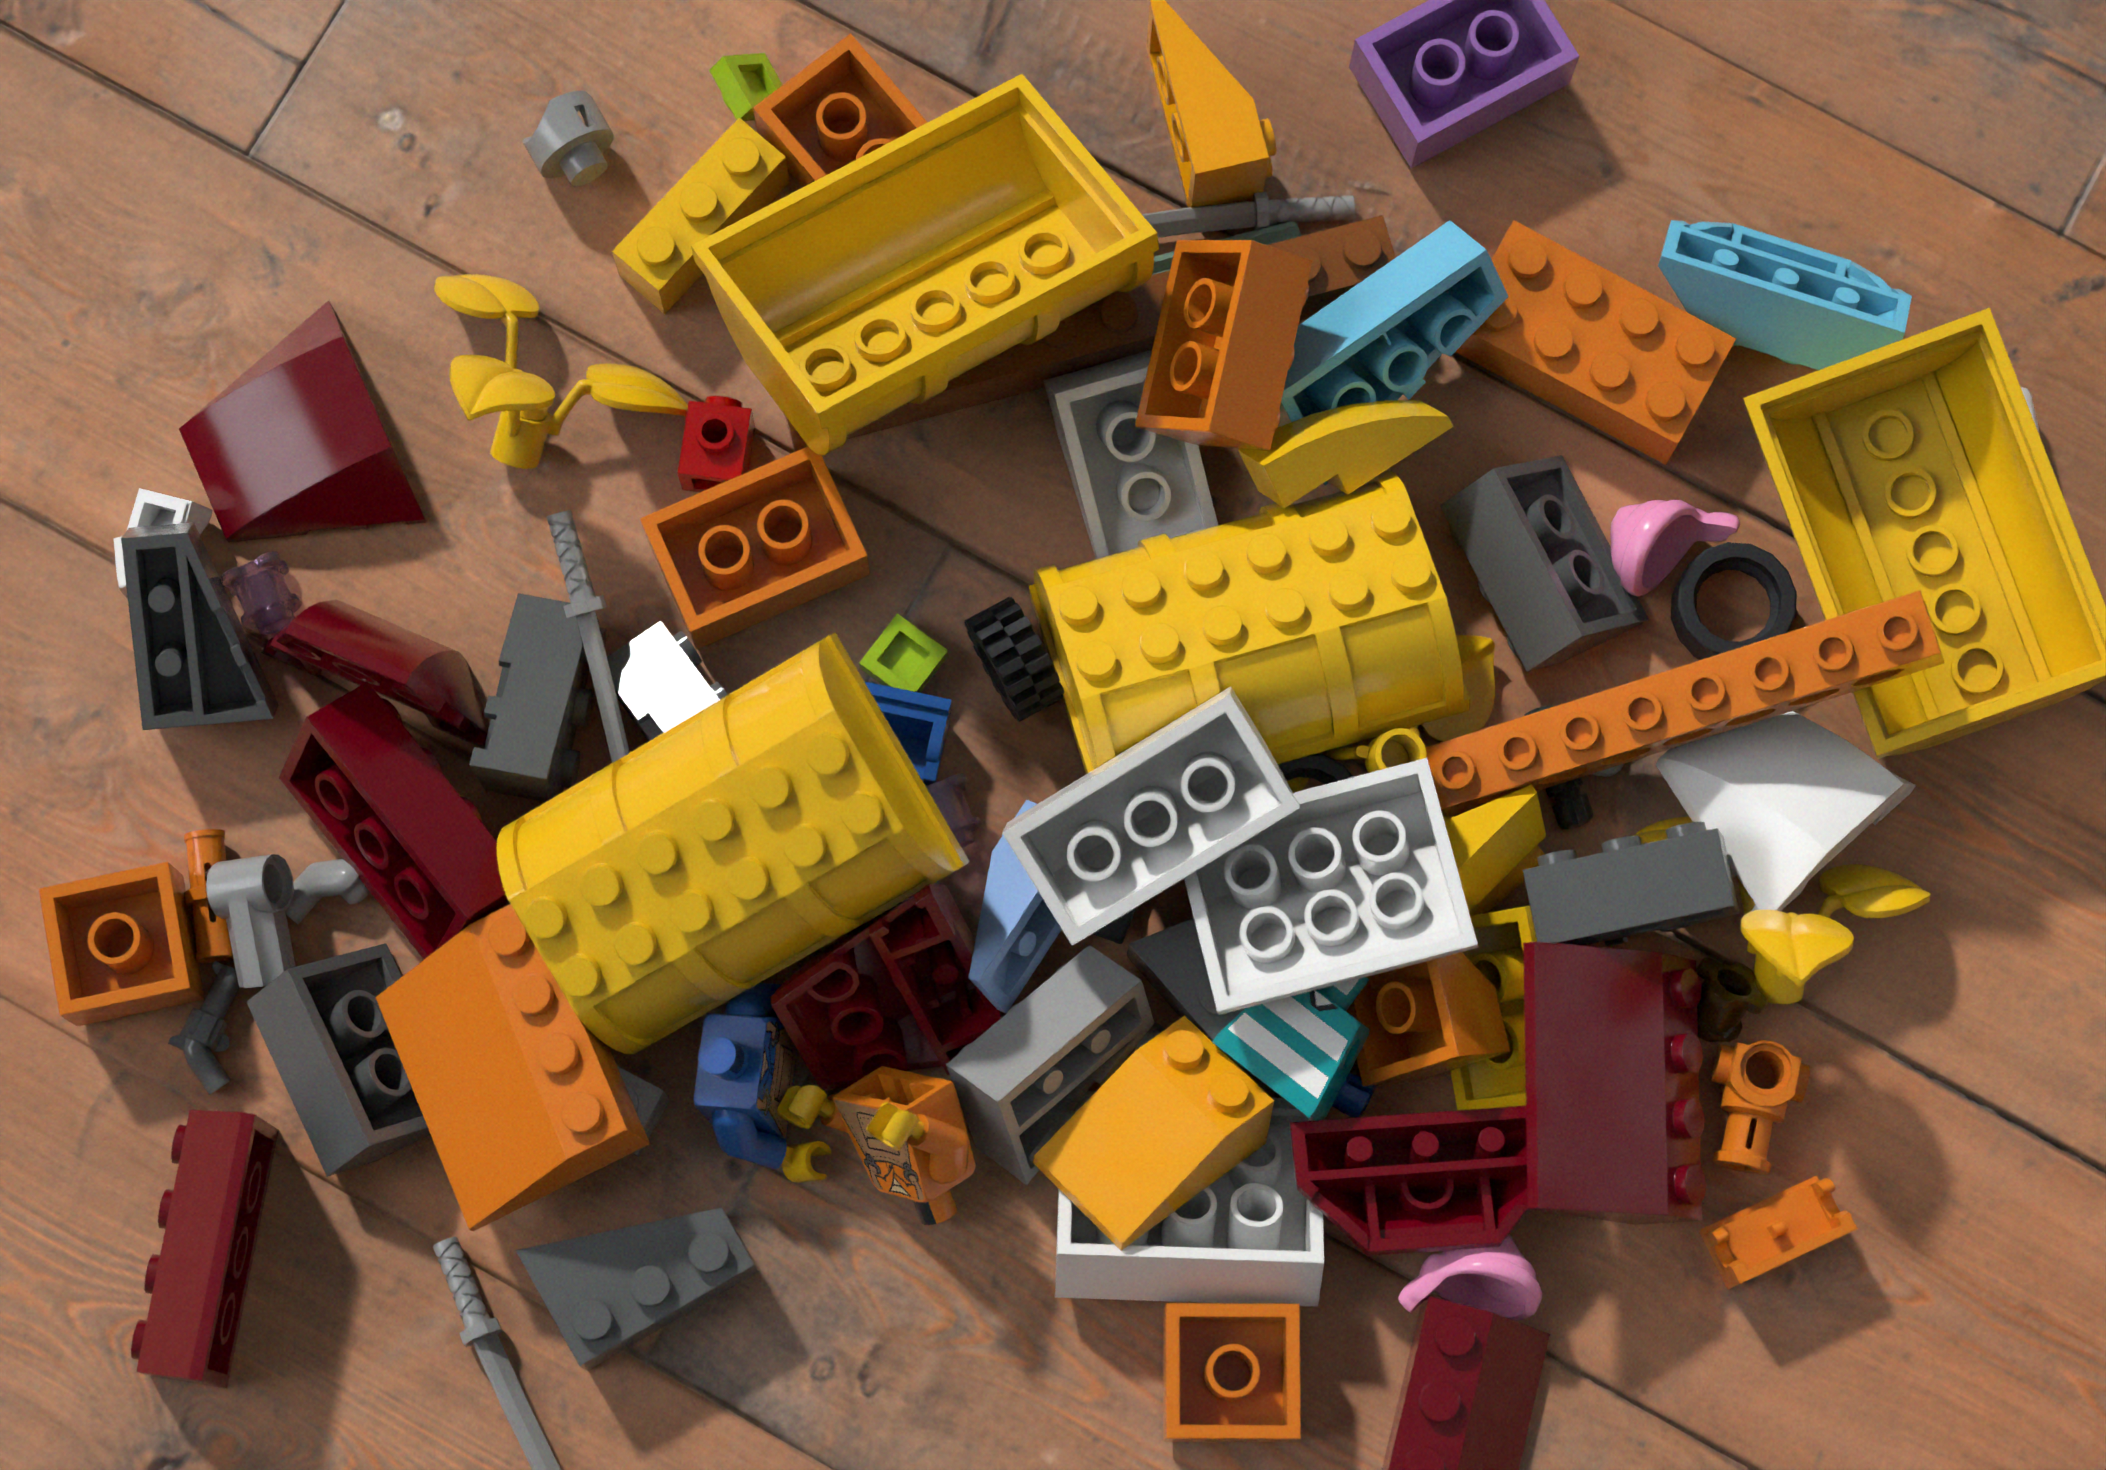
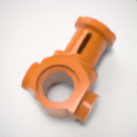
(1754, 1109)

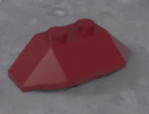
(1417, 1177)

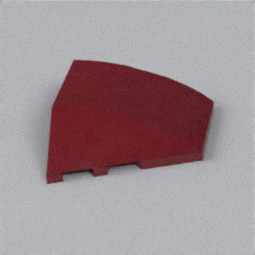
(299, 443)
(391, 659)
(888, 994)

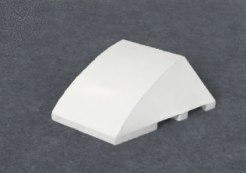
(1781, 799)

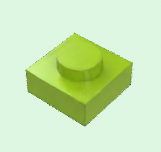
(745, 82)
(903, 657)

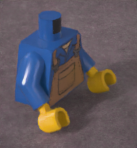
(743, 1078)

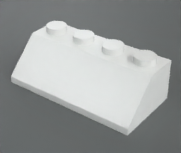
(1151, 816)

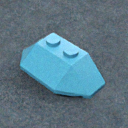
(1781, 294)

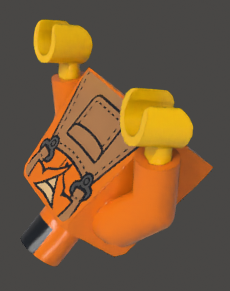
(903, 1130)

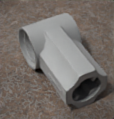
(253, 901)

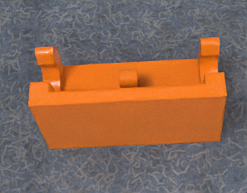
(1776, 1230)

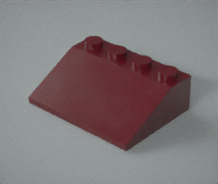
(1612, 1084)

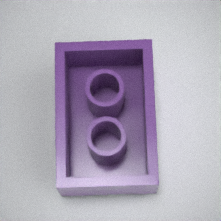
(1460, 69)

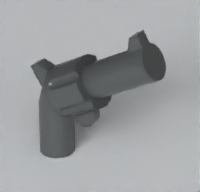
(206, 1030)

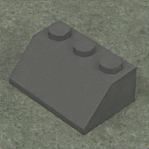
(1541, 561)
(341, 1057)

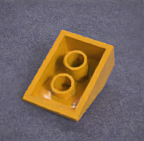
(1208, 115)
(1157, 1133)

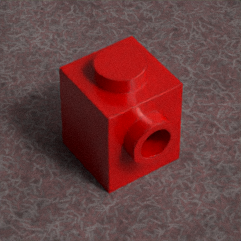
(715, 443)

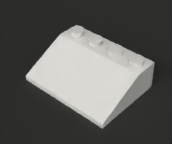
(1333, 891)
(1231, 1243)

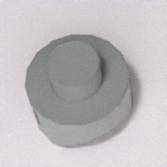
(568, 146)

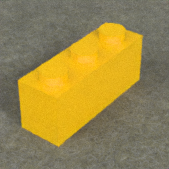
(721, 188)

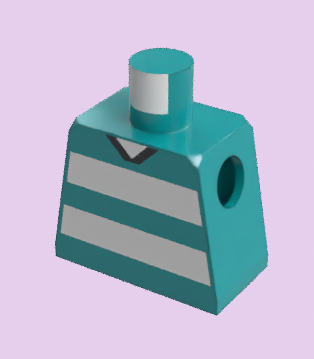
(1300, 1044)

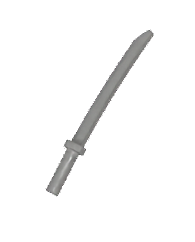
(1256, 213)
(583, 606)
(483, 1334)

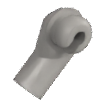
(321, 881)

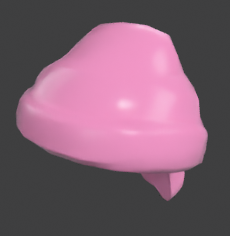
(1656, 535)
(1480, 1278)

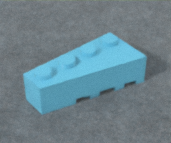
(1392, 326)

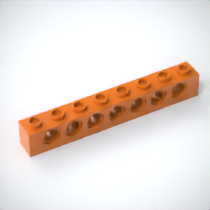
(1686, 704)

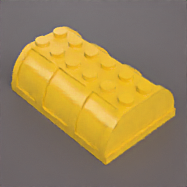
(923, 262)
(1936, 482)
(1306, 610)
(724, 850)

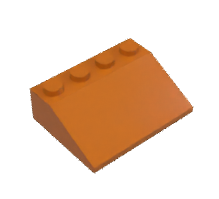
(506, 1071)

